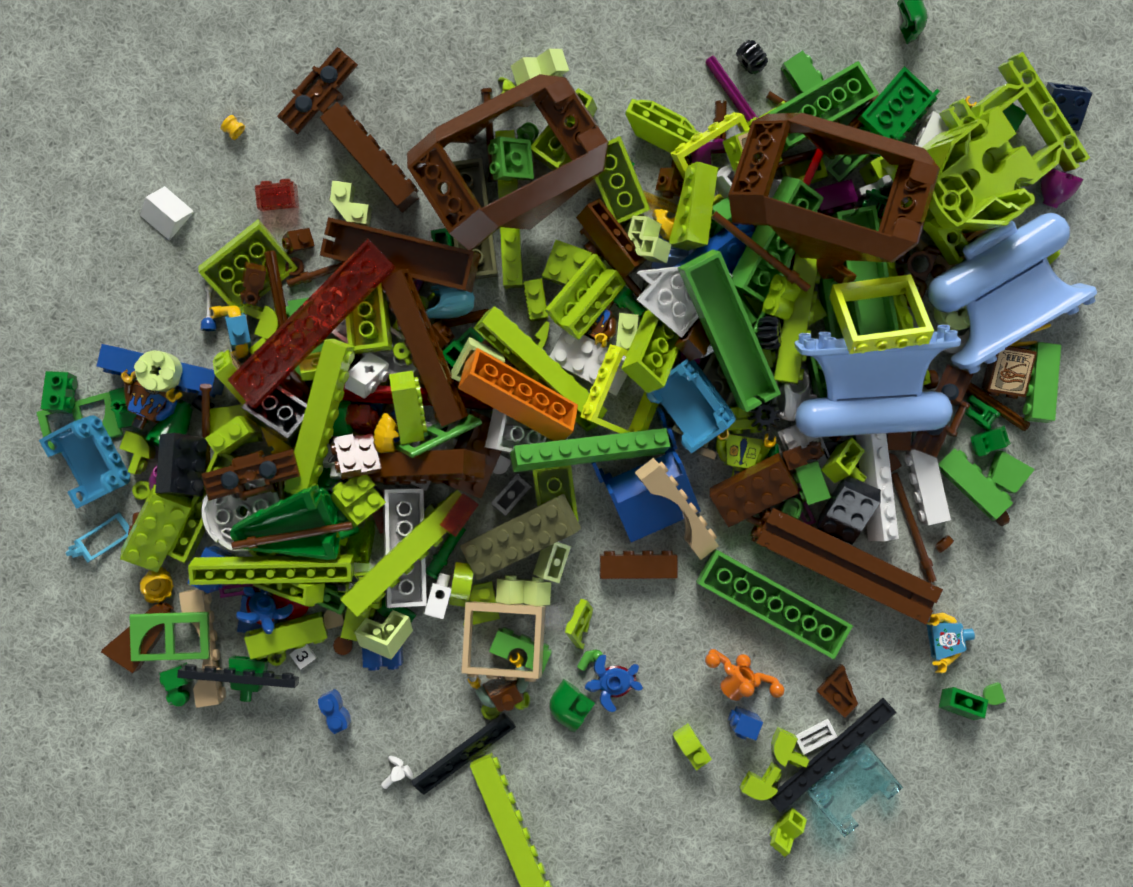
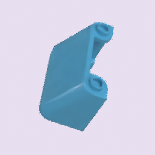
(693, 405)

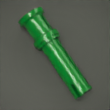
(440, 560)

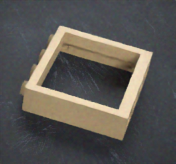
(493, 673)

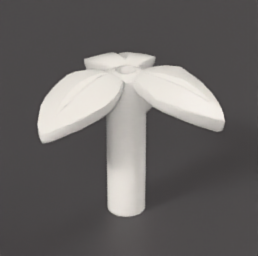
(397, 773)

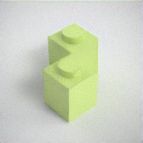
(550, 62)
(343, 199)
(645, 234)
(526, 591)

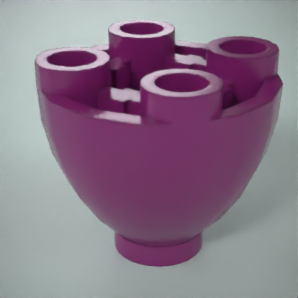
(1058, 187)

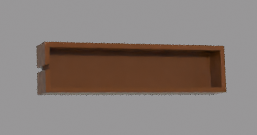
(423, 258)

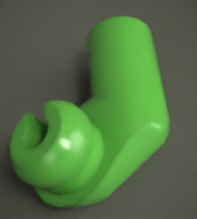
(588, 657)

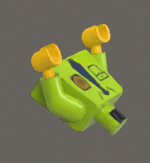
(742, 451)

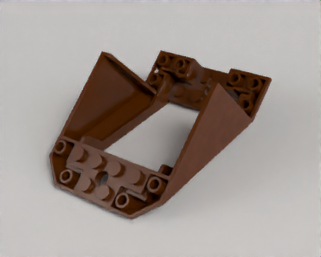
(530, 203)
(820, 235)

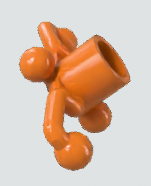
(741, 678)

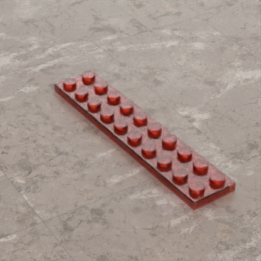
(311, 323)

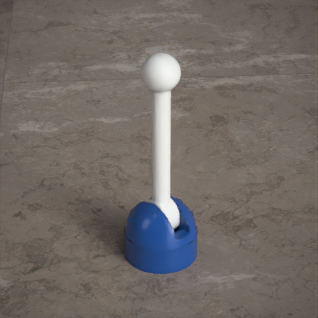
(208, 323)

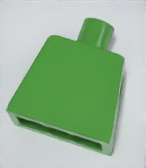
(1008, 472)

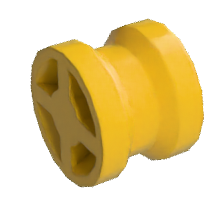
(232, 127)

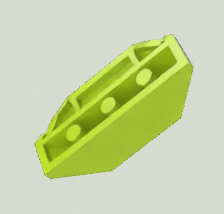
(658, 124)

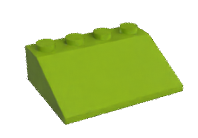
(226, 266)

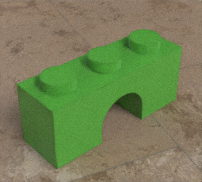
(507, 641)

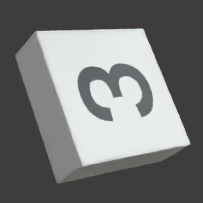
(303, 656)

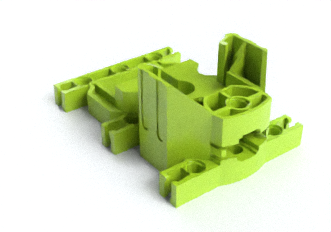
(979, 168)

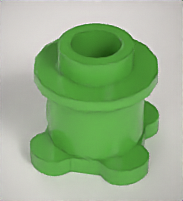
(528, 131)

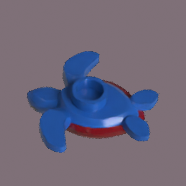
(262, 610)
(613, 682)

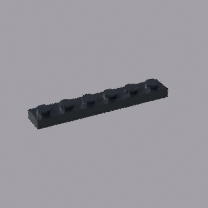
(230, 675)
(463, 754)

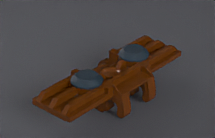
(321, 95)
(954, 385)
(248, 468)

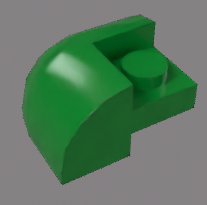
(914, 18)
(570, 705)

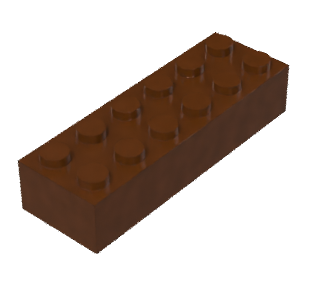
(371, 159)
(430, 466)

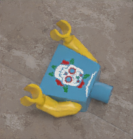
(236, 327)
(946, 639)

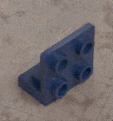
(1071, 101)

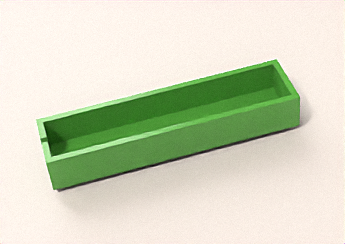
(871, 314)
(729, 330)

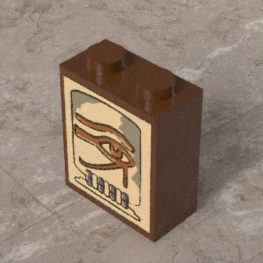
(1010, 372)

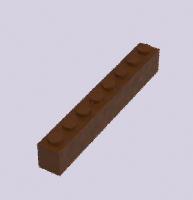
(424, 347)

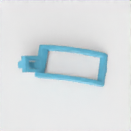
(81, 549)

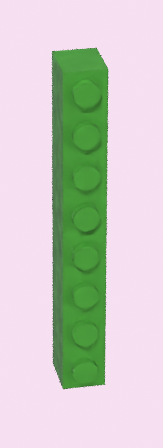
(589, 449)

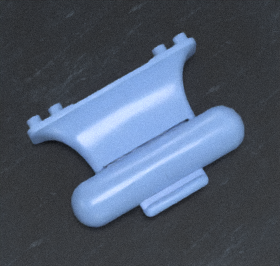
(1008, 287)

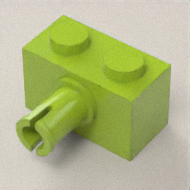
(843, 461)

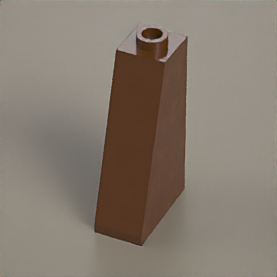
(120, 650)

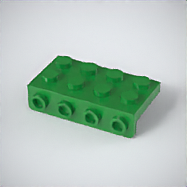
(898, 106)

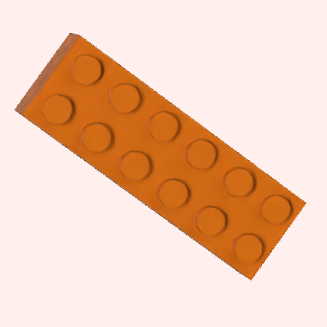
(518, 396)

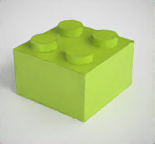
(564, 262)

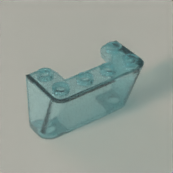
(851, 786)

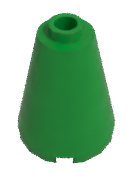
(176, 423)

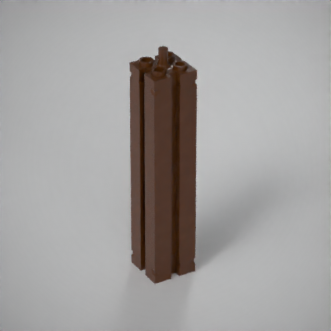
(844, 564)

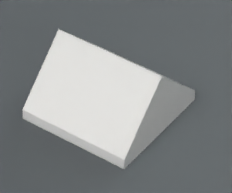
(165, 212)

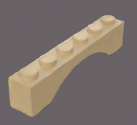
(657, 482)
(205, 692)

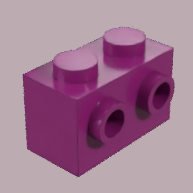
(837, 197)

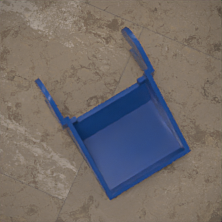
(636, 506)

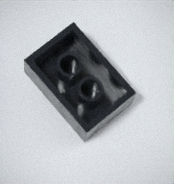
(279, 414)
(181, 465)
(849, 509)

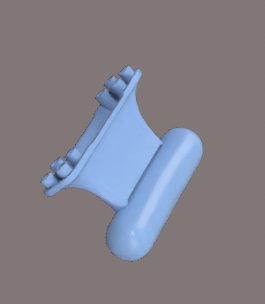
(874, 389)

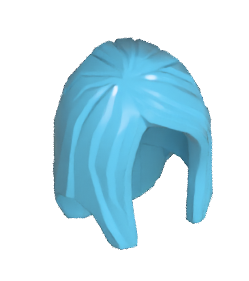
(452, 303)

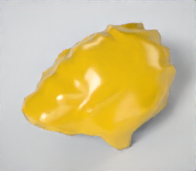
(667, 223)
(385, 434)
(156, 586)

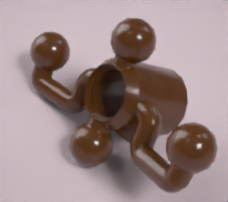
(930, 253)

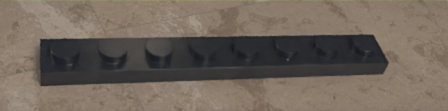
(832, 755)

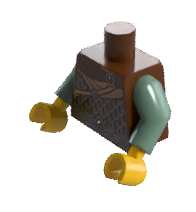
(501, 692)

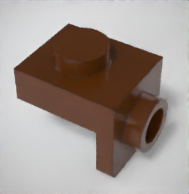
(297, 240)

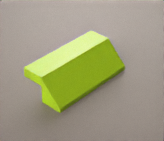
(585, 297)

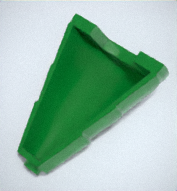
(301, 511)

